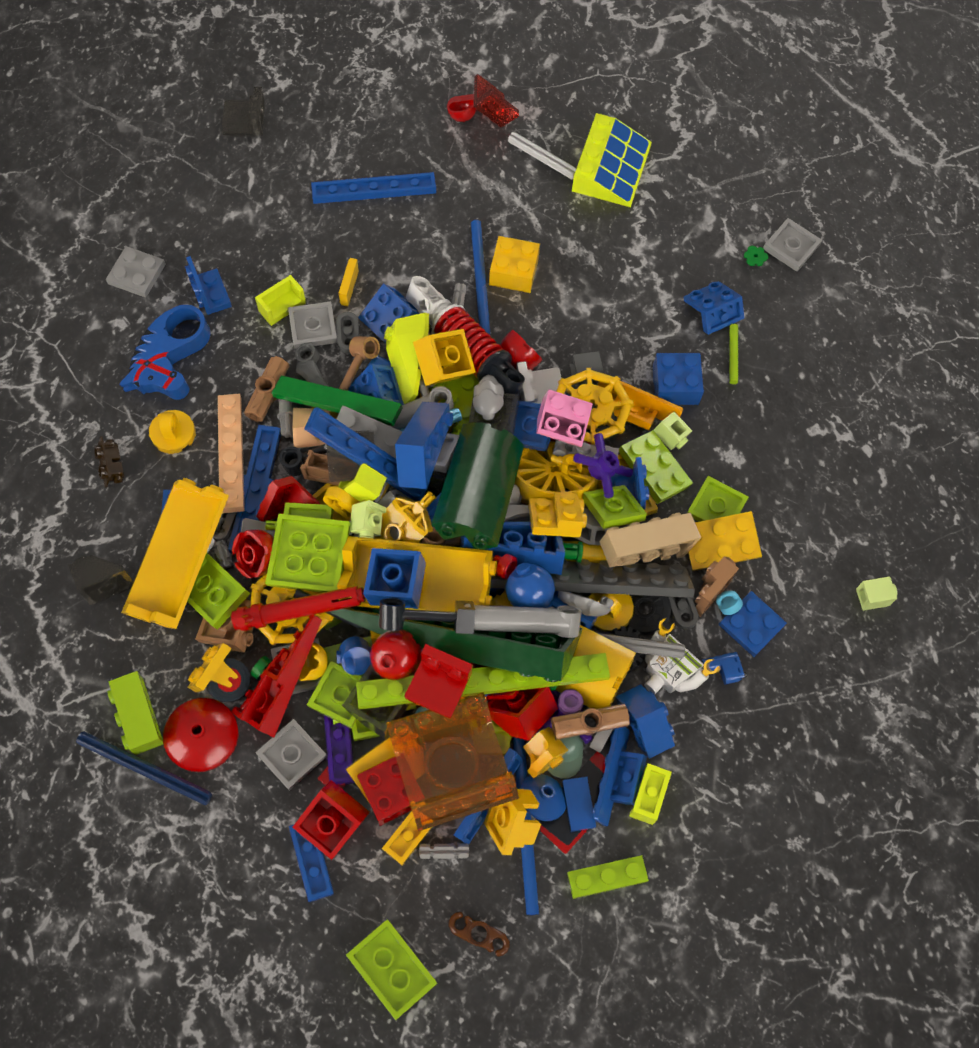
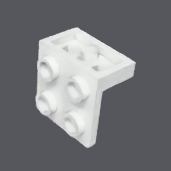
(537, 382)

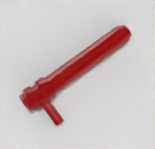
(261, 615)

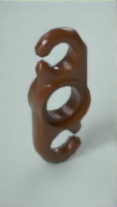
(492, 933)

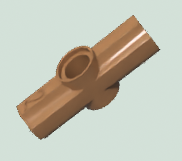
(261, 400)
(605, 718)

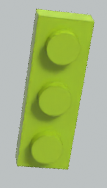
(607, 877)

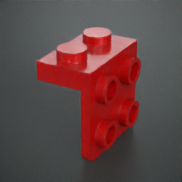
(281, 492)

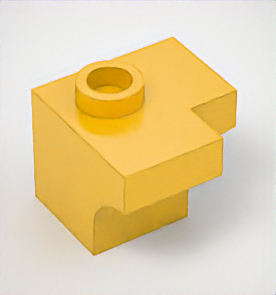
(544, 752)

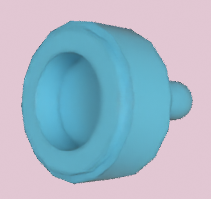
(729, 602)

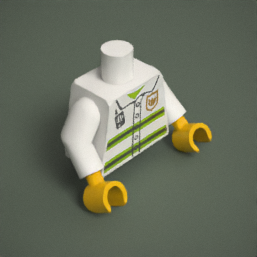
(672, 672)

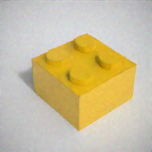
(514, 264)
(444, 357)

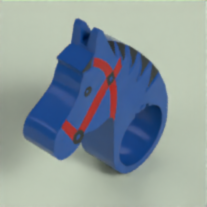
(157, 352)

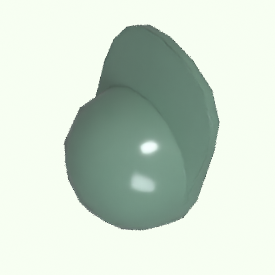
(572, 759)

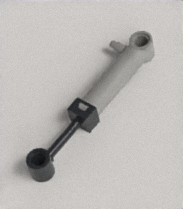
(404, 418)
(469, 617)

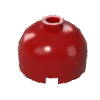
(520, 350)
(253, 552)
(395, 655)

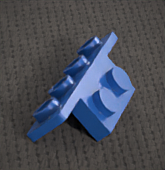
(621, 776)

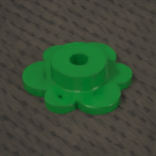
(755, 256)

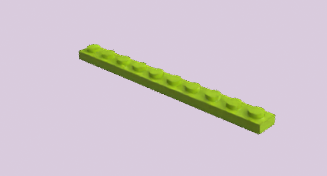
(485, 679)

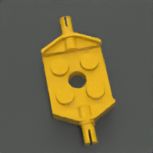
(409, 518)

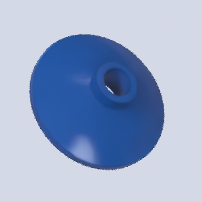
(550, 805)

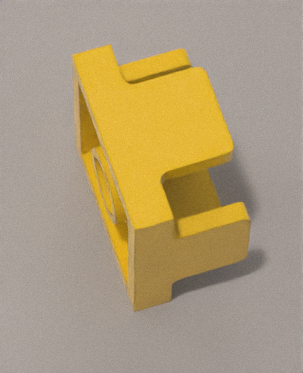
(508, 825)

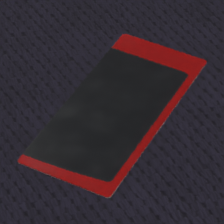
(559, 830)

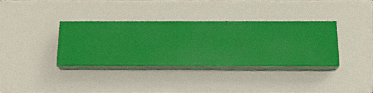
(333, 399)

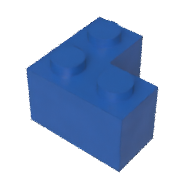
(648, 720)

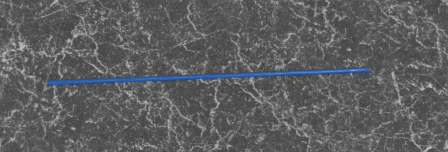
(527, 851)

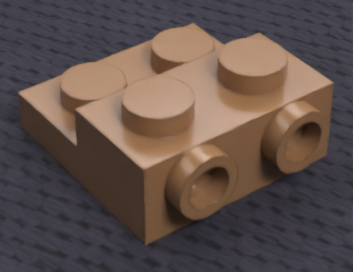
(716, 580)
(226, 634)

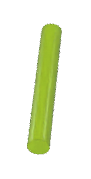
(733, 354)

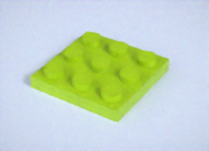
(307, 553)

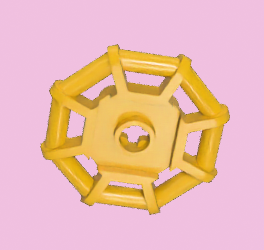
(602, 399)
(276, 595)

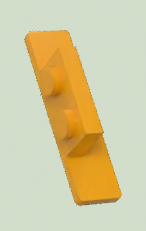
(646, 406)

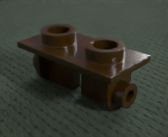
(107, 469)

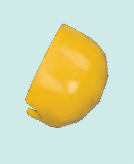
(315, 664)

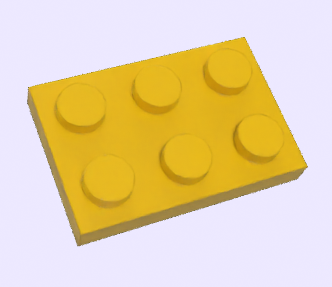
(725, 537)

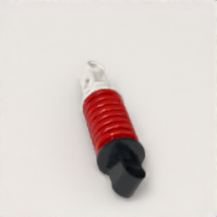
(444, 316)

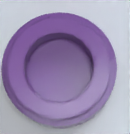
(570, 702)

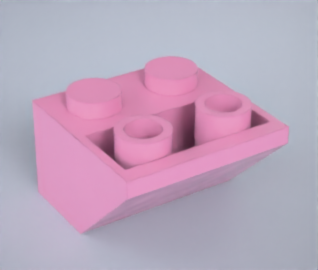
(563, 418)

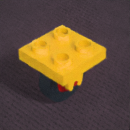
(222, 676)

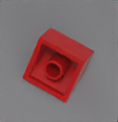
(525, 713)
(331, 819)

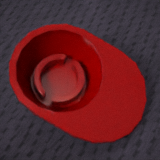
(461, 107)

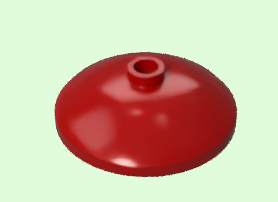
(211, 745)

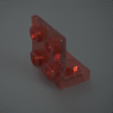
(492, 102)

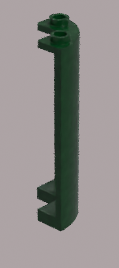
(478, 485)

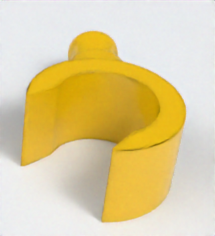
(565, 461)

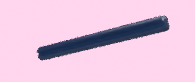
(144, 768)

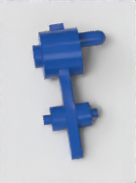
(354, 655)

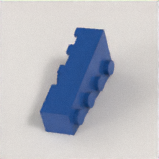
(421, 444)
(528, 548)

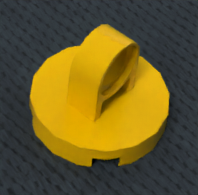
(172, 431)
(620, 612)

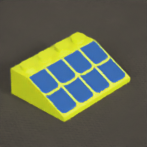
(611, 161)

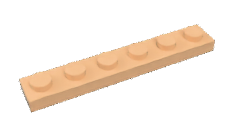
(231, 451)

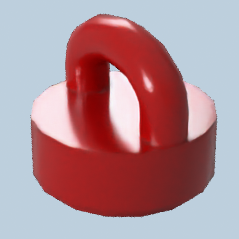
(505, 565)

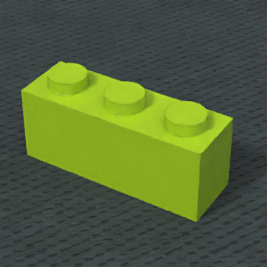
(134, 713)

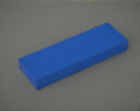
(312, 868)

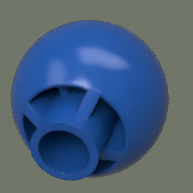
(530, 586)

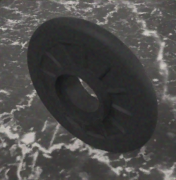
(649, 622)

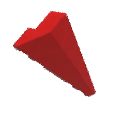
(270, 698)

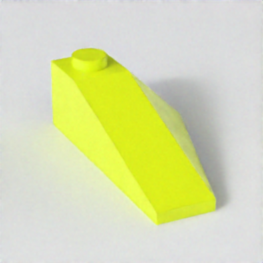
(402, 352)

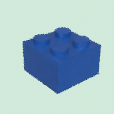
(678, 378)
(395, 576)

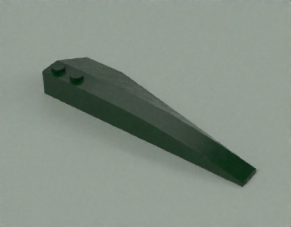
(520, 652)

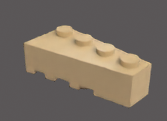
(650, 540)

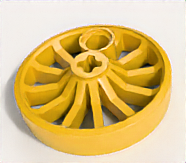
(543, 472)

